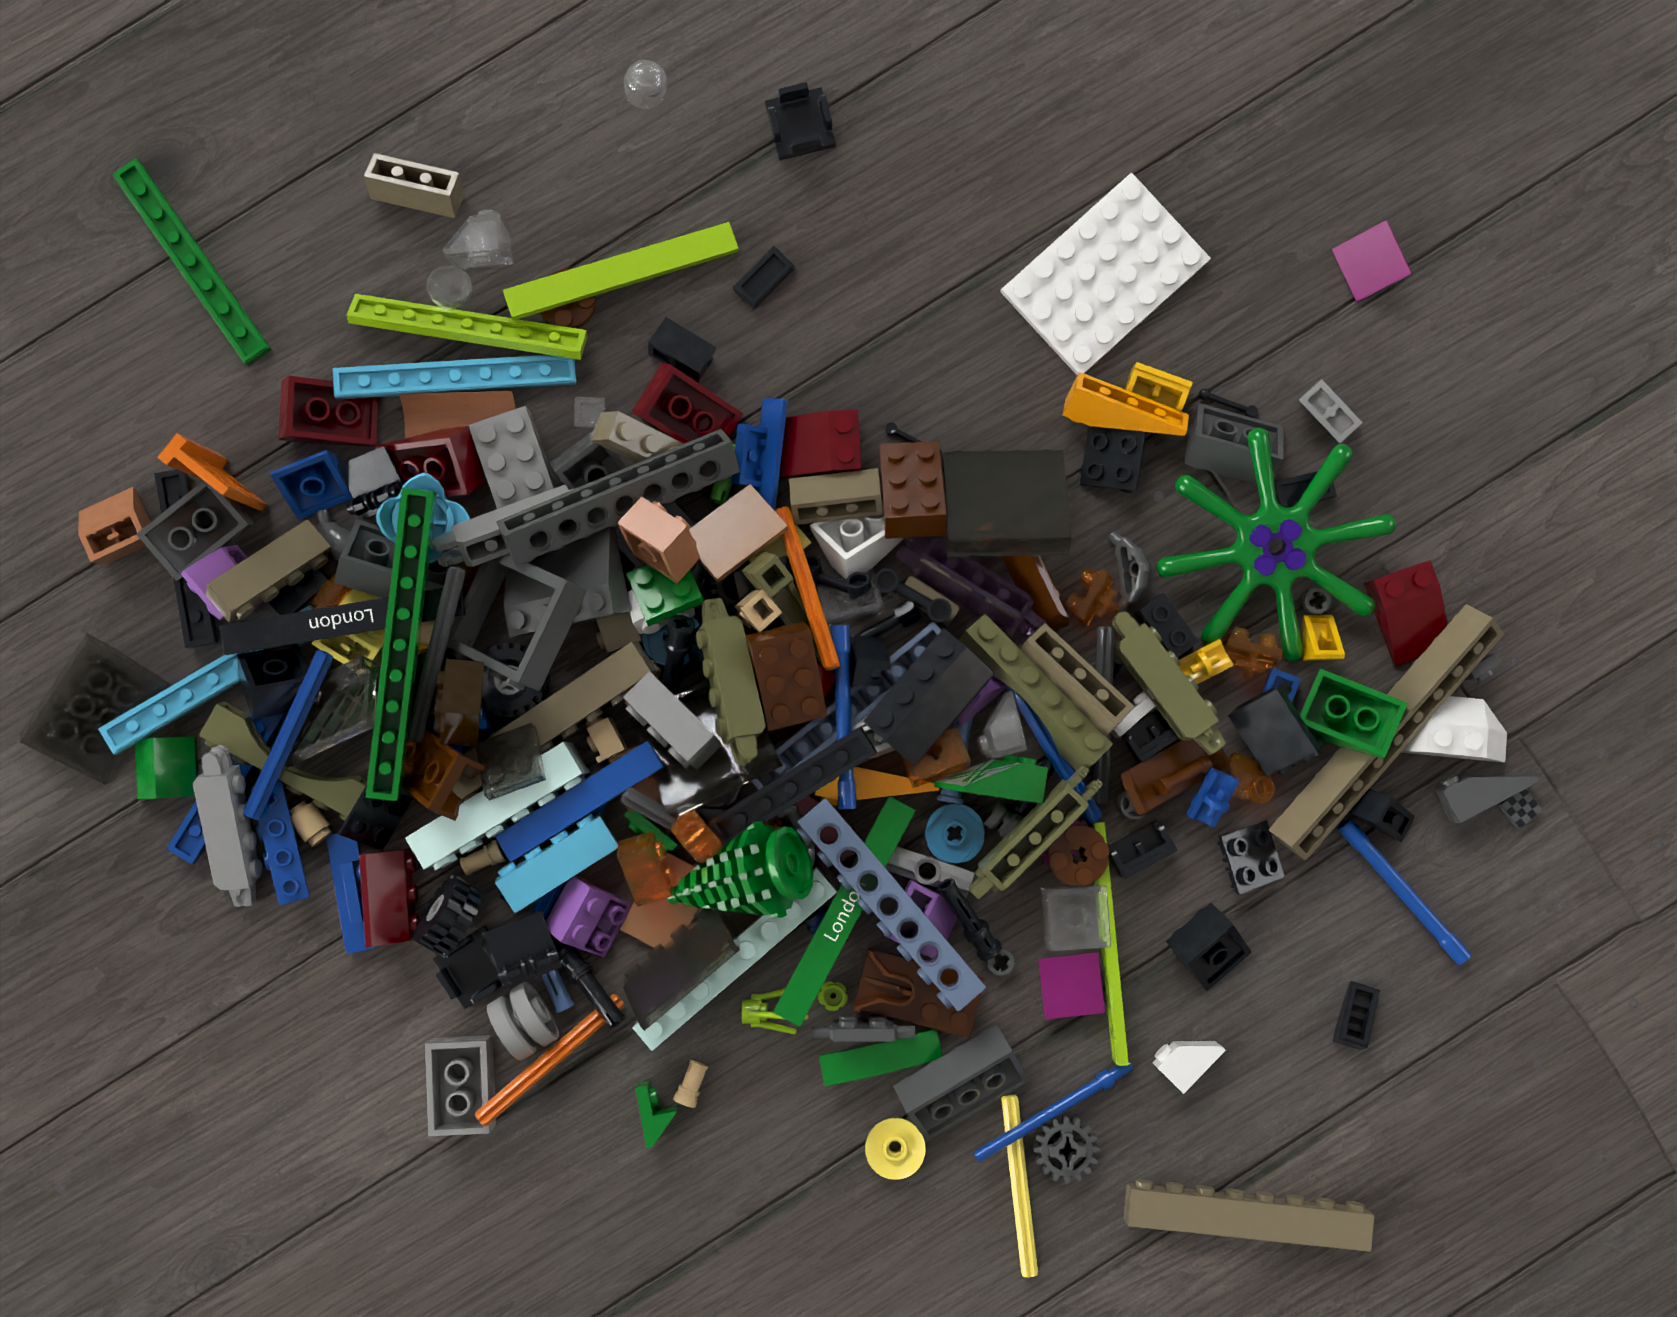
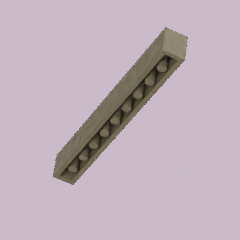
(1352, 773)

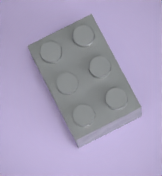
(512, 456)
(671, 722)
(458, 1084)

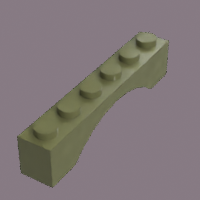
(1071, 730)
(239, 734)

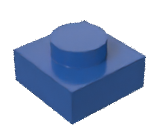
(1276, 676)

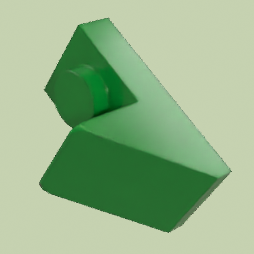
(640, 823)
(652, 1120)

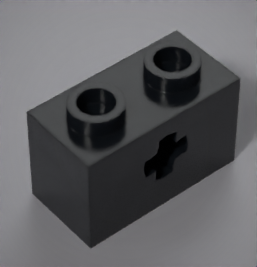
(1169, 624)

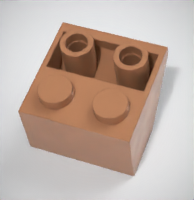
(111, 527)

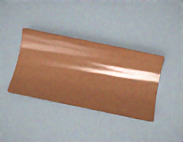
(448, 410)

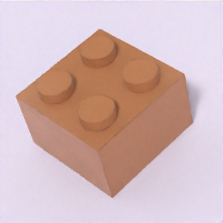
(659, 539)

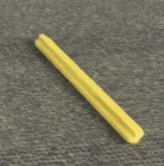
(1020, 1190)

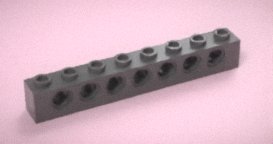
(603, 495)

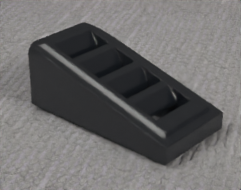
(1367, 1019)

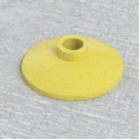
(899, 1163)

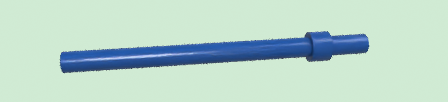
(1103, 1080)

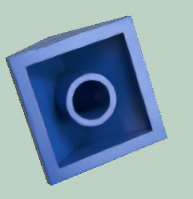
(312, 484)

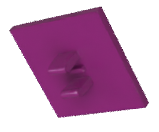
(1371, 261)
(1071, 985)

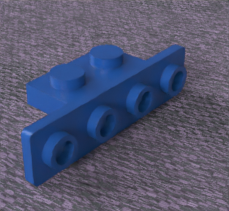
(760, 450)
(281, 848)
(347, 883)

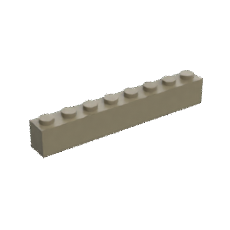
(573, 704)
(1248, 1216)

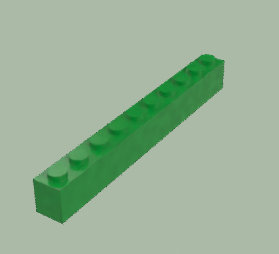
(401, 644)

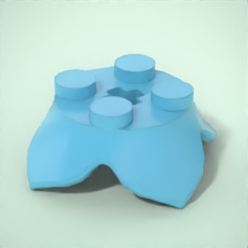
(446, 512)

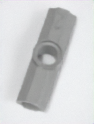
(908, 864)

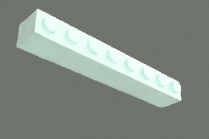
(754, 943)

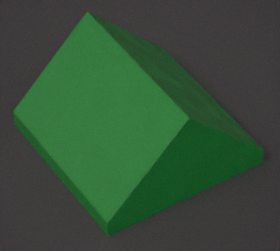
(166, 767)

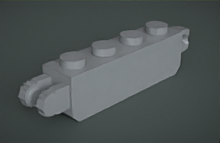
(480, 537)
(225, 828)

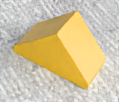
(1321, 639)

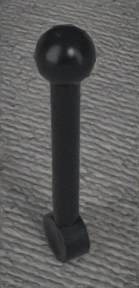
(1250, 411)
(891, 429)

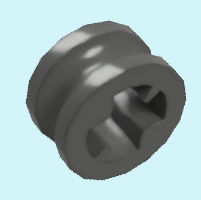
(1323, 606)
(1009, 962)

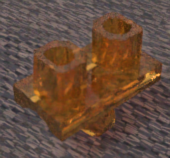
(1086, 607)
(1252, 656)

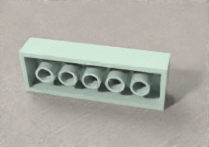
(478, 817)

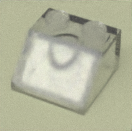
(481, 242)
(1002, 729)
(1075, 917)

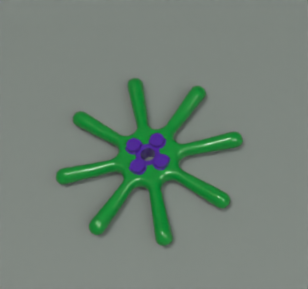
(1298, 547)

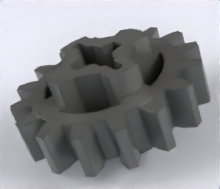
(1078, 1148)

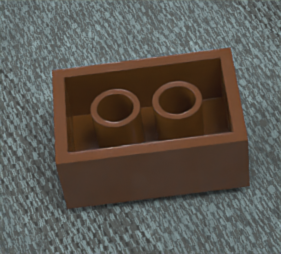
(912, 489)
(787, 675)

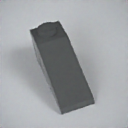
(1469, 796)

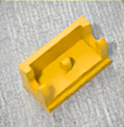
(1158, 386)

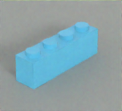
(555, 863)

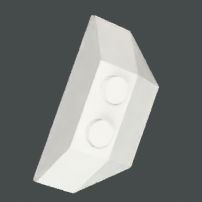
(1461, 730)

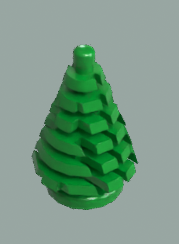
(751, 874)

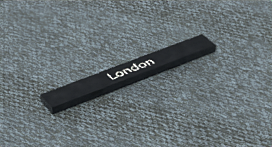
(319, 624)

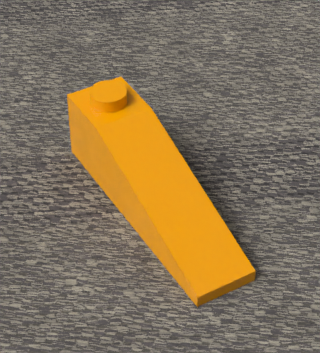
(1110, 406)
(874, 785)

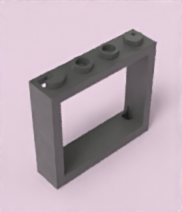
(548, 634)

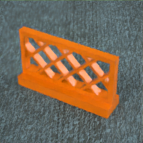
(208, 466)

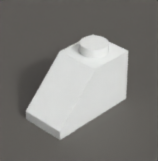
(1187, 1061)

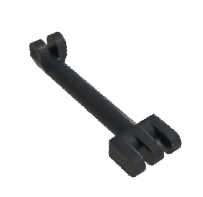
(905, 614)

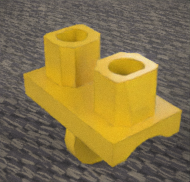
(1206, 662)

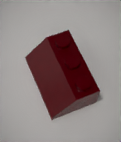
(388, 896)

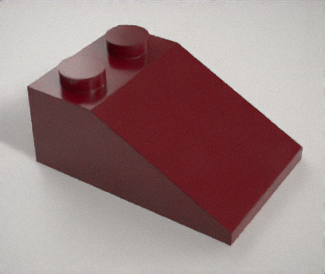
(683, 407)
(315, 416)
(820, 444)
(443, 454)
(1408, 610)

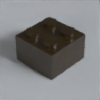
(459, 702)

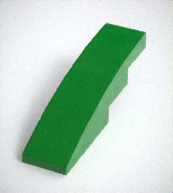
(879, 1057)

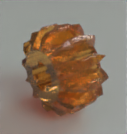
(696, 836)

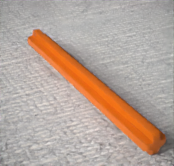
(808, 592)
(542, 1065)

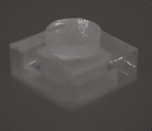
(588, 411)

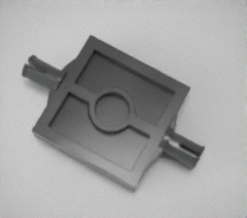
(872, 1030)

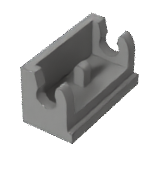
(1330, 411)

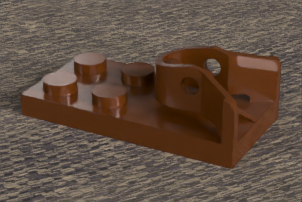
(434, 770)
(897, 991)

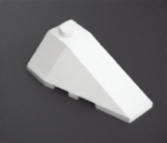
(854, 543)

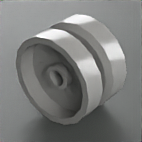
(522, 1021)

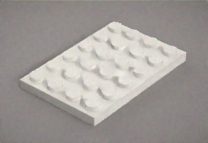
(1105, 274)

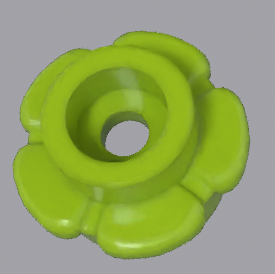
(830, 1003)

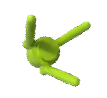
(756, 1012)

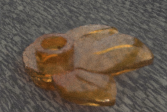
(1250, 775)

